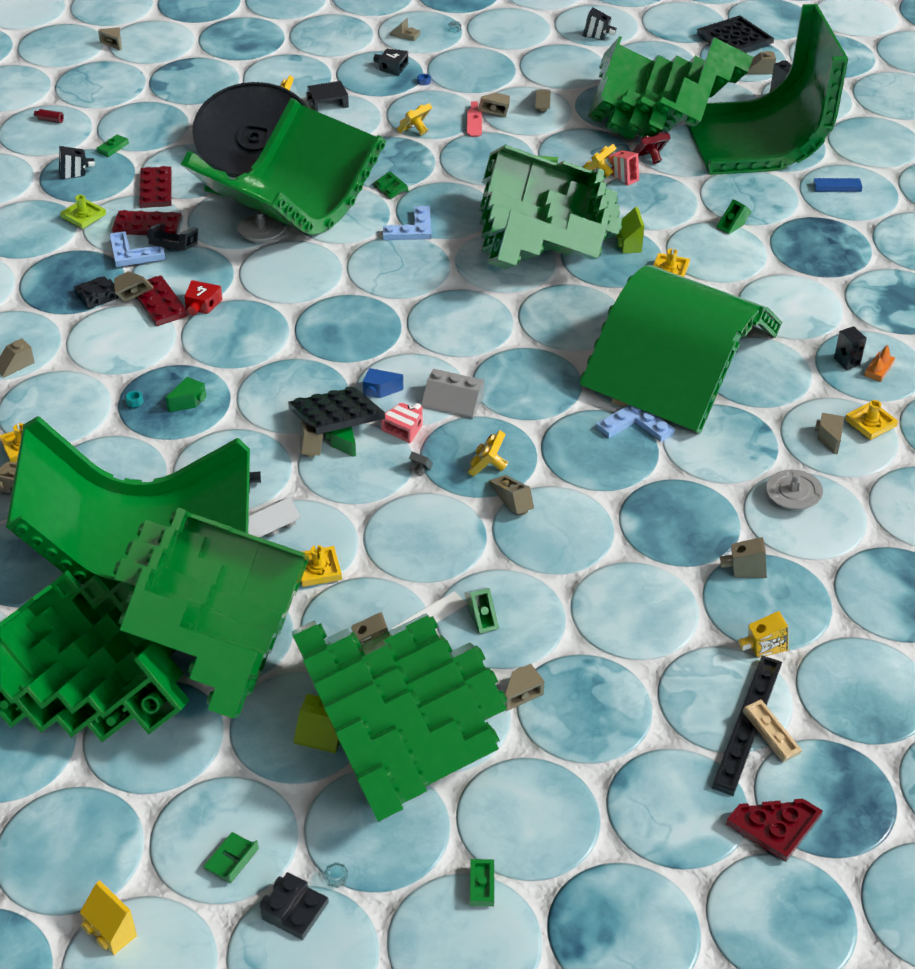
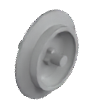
(260, 228)
(794, 489)

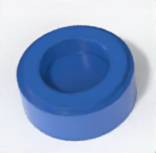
(423, 79)

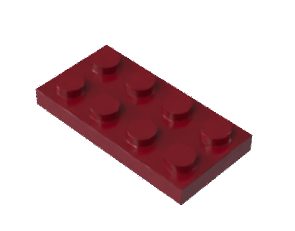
(155, 187)
(140, 221)
(162, 302)

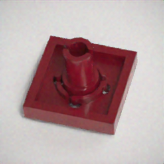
(652, 146)

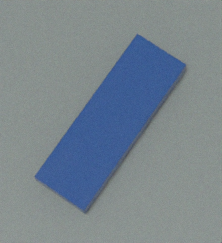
(837, 184)

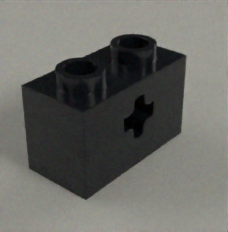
(850, 348)

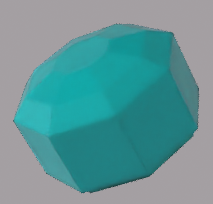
(134, 399)

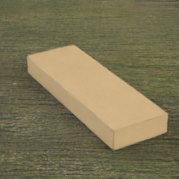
(772, 730)

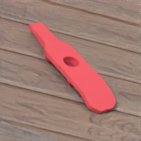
(474, 120)

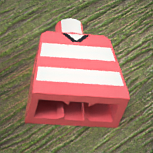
(625, 166)
(403, 421)

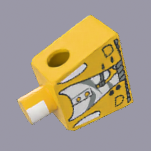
(766, 636)

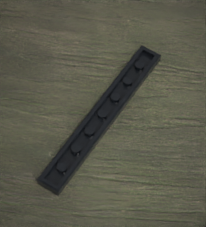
(744, 731)

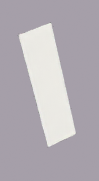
(440, 608)

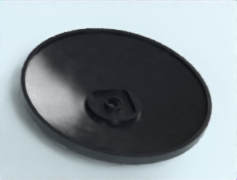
(232, 118)

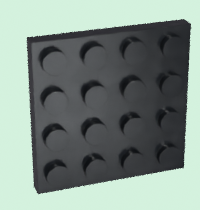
(737, 33)
(336, 410)

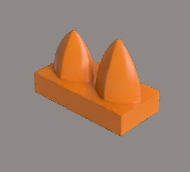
(880, 365)

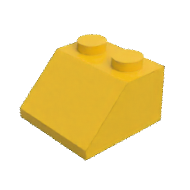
(107, 919)

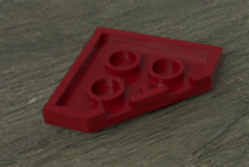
(776, 824)

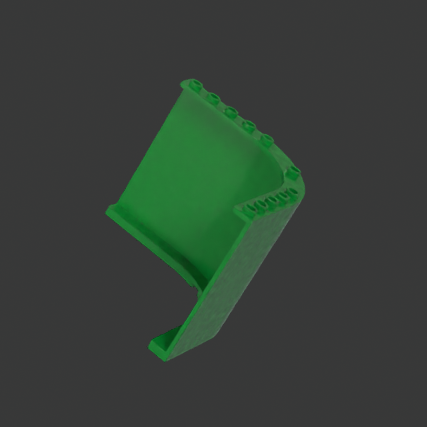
(788, 120)
(304, 172)
(671, 345)
(88, 517)

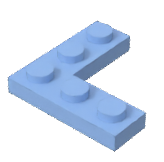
(420, 230)
(124, 256)
(629, 415)

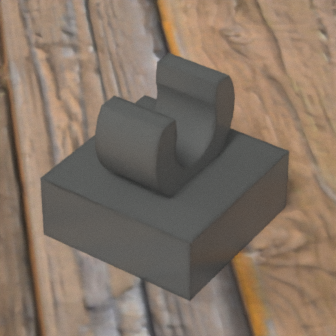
(419, 461)

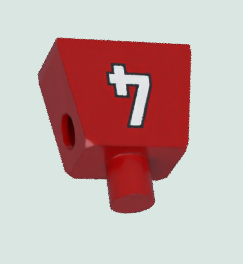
(202, 297)

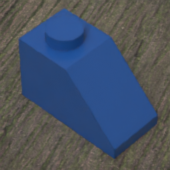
(382, 383)

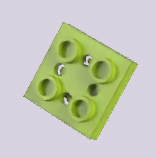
(82, 212)

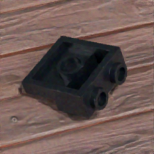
(96, 292)
(293, 905)

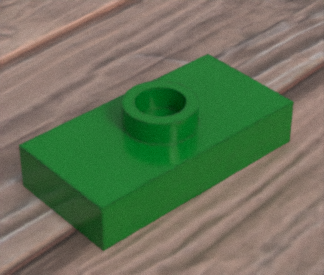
(112, 145)
(482, 882)

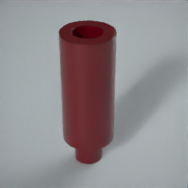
(49, 115)

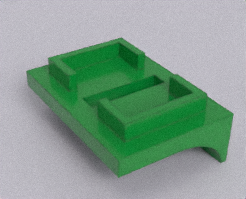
(390, 185)
(236, 847)

